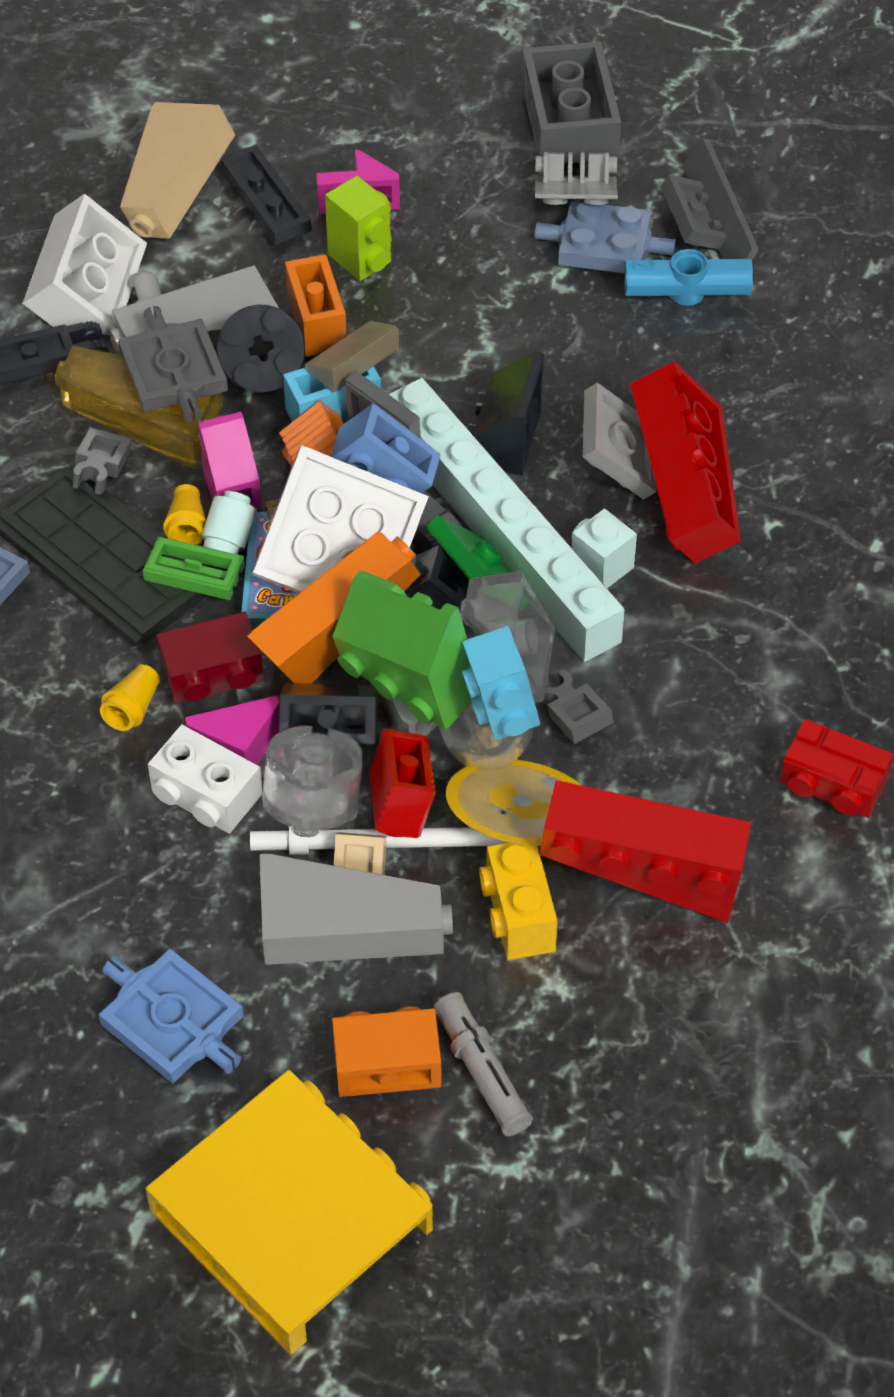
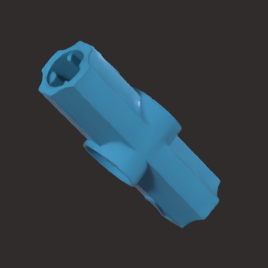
(688, 277)

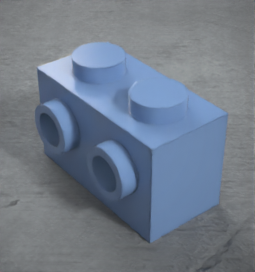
(386, 449)

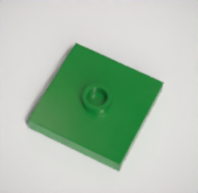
(467, 549)

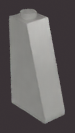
(210, 300)
(346, 913)

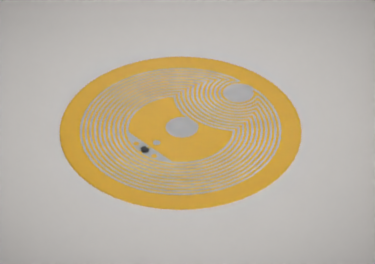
(505, 802)

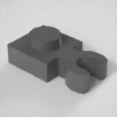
(100, 456)
(577, 710)

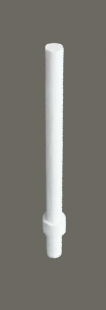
(326, 839)

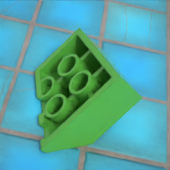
(404, 648)

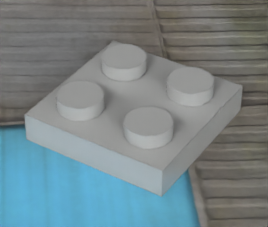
(616, 441)

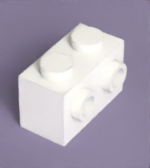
(205, 779)

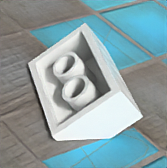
(84, 267)

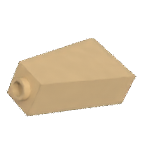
(173, 164)

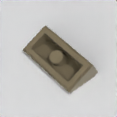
(354, 353)

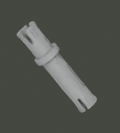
(472, 1046)

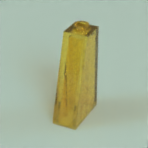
(101, 389)

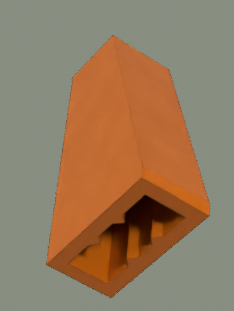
(302, 630)

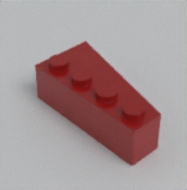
(688, 461)
(648, 846)

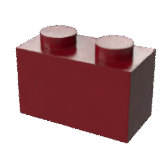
(210, 658)

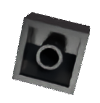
(510, 412)

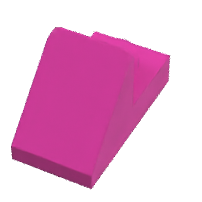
(368, 169)

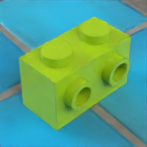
(358, 228)

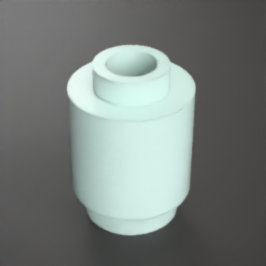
(229, 523)

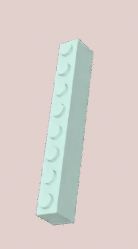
(507, 520)

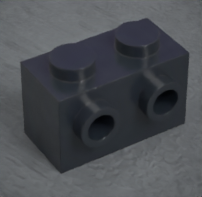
(337, 707)

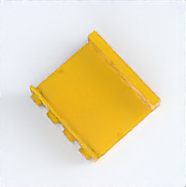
(287, 1206)

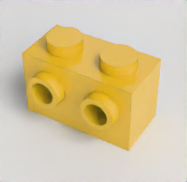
(520, 899)

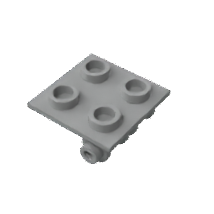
(594, 188)

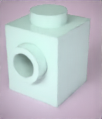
(605, 546)

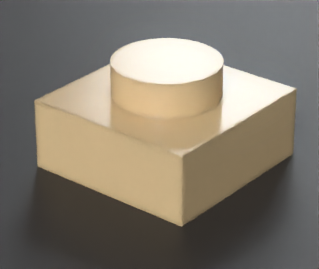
(360, 852)

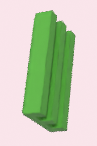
(191, 574)

